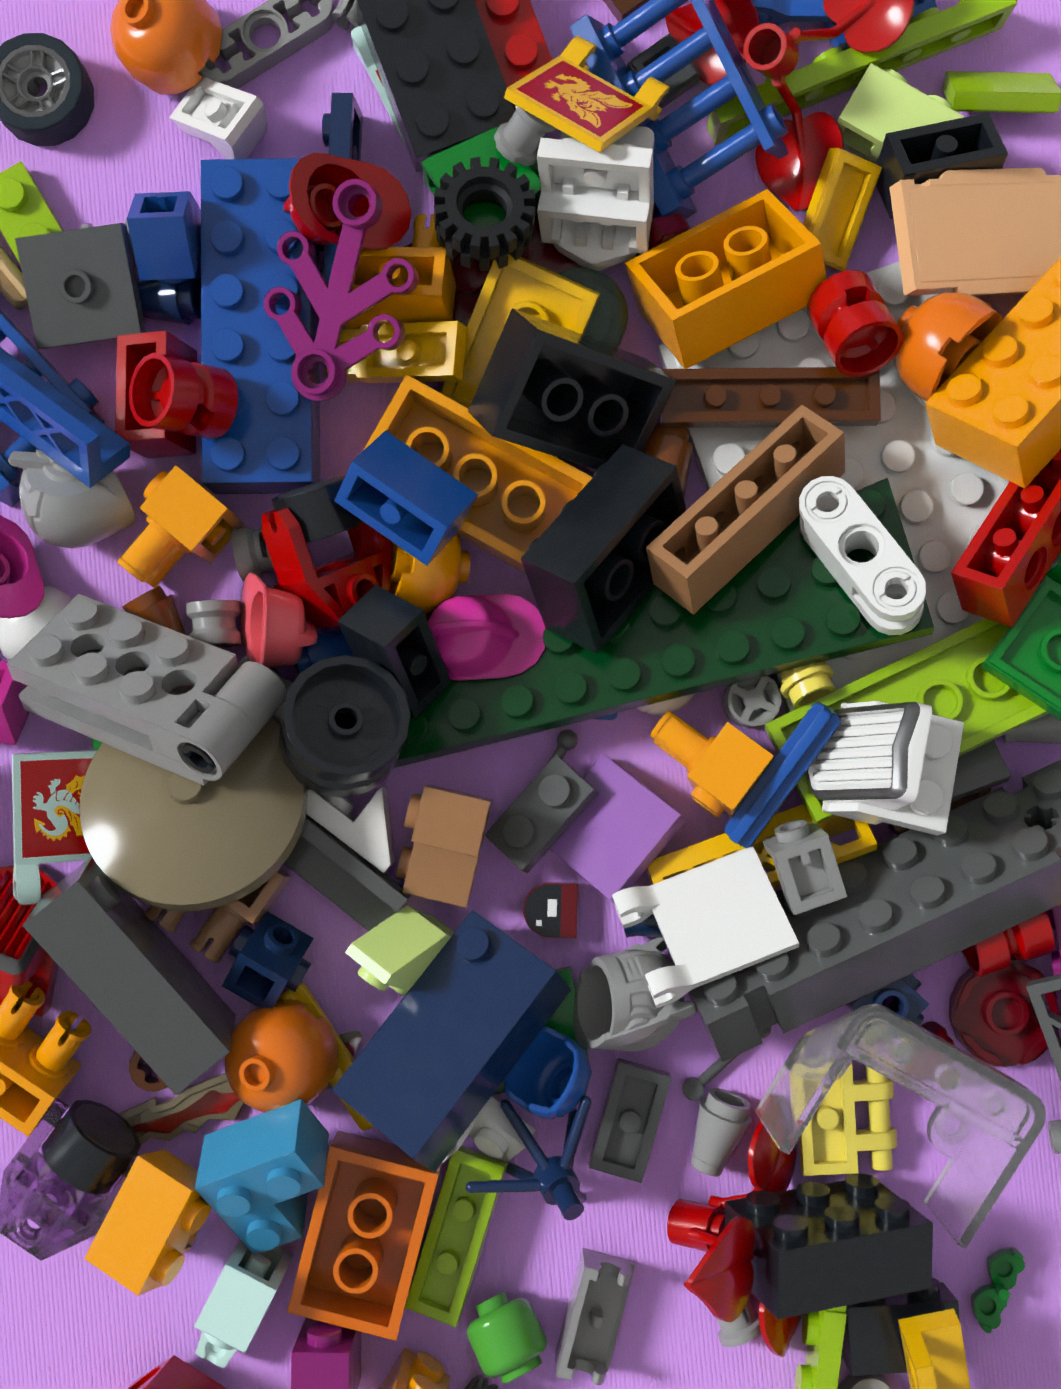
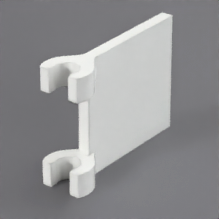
(711, 921)

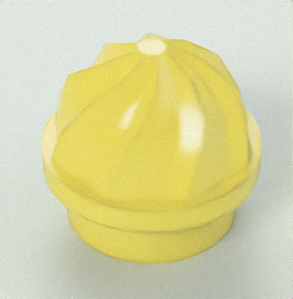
(806, 683)

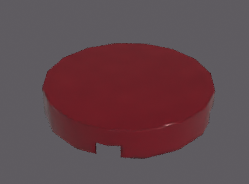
(996, 1015)

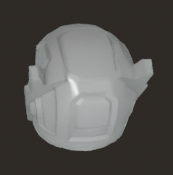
(66, 509)
(615, 1003)

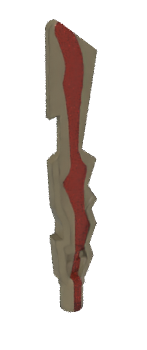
(196, 1105)

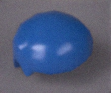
(549, 1075)

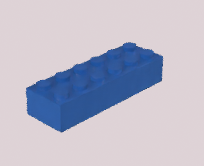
(275, 428)

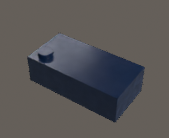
(452, 1040)

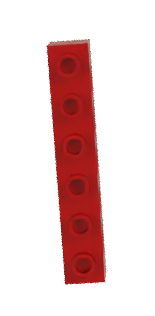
(1012, 549)

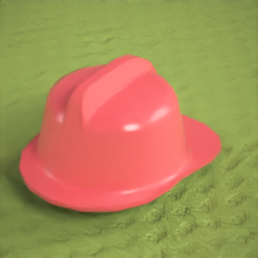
(273, 624)

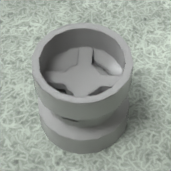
(250, 552)

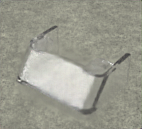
(979, 1118)

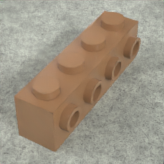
(744, 509)

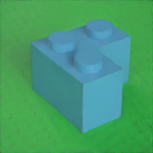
(262, 1174)

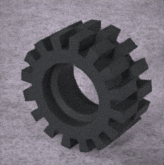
(491, 186)

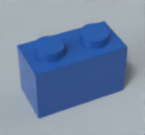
(405, 497)

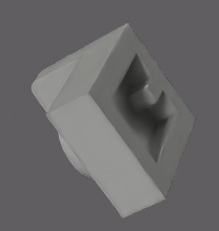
(805, 865)

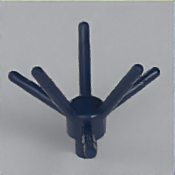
(553, 1175)

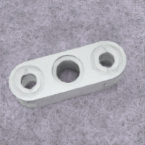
(838, 522)

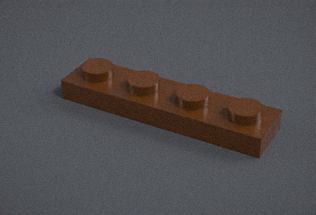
(768, 397)

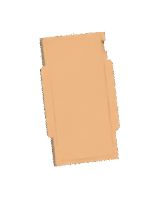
(977, 231)

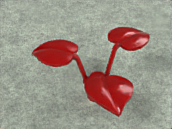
(867, 28)
(726, 1272)

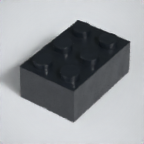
(435, 71)
(568, 392)
(593, 557)
(834, 1245)

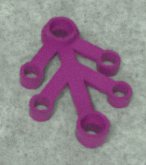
(337, 302)

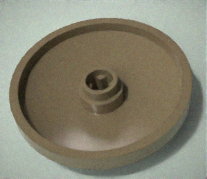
(189, 841)

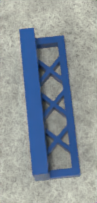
(57, 424)

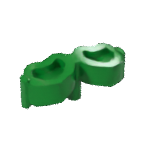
(992, 1298)

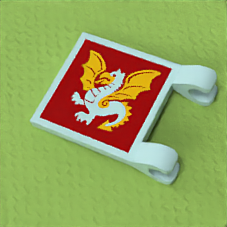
(46, 815)

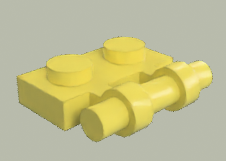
(831, 1136)

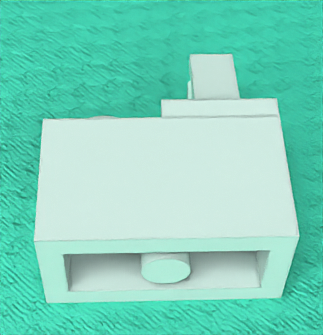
(239, 1302)

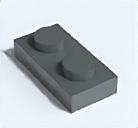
(541, 814)
(629, 1120)

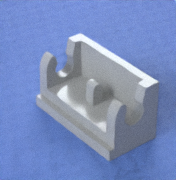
(593, 1315)

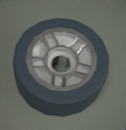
(66, 105)

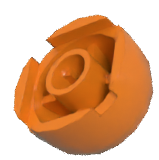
(165, 41)
(940, 339)
(281, 1056)

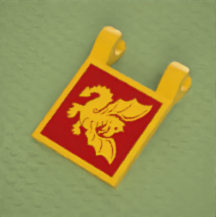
(583, 103)

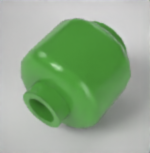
(506, 1337)

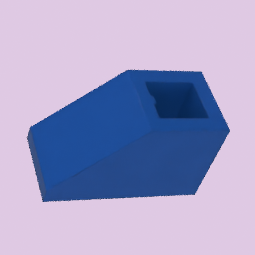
(165, 235)

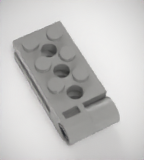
(145, 689)

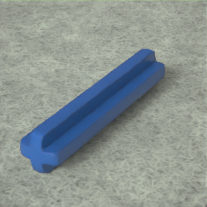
(782, 774)

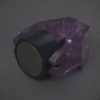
(80, 1160)

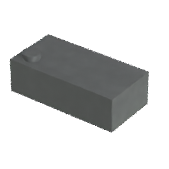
(133, 975)

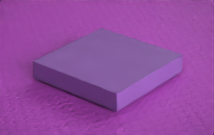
(617, 830)

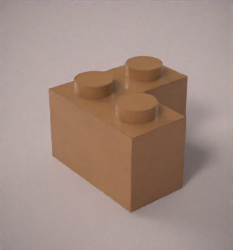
(446, 844)

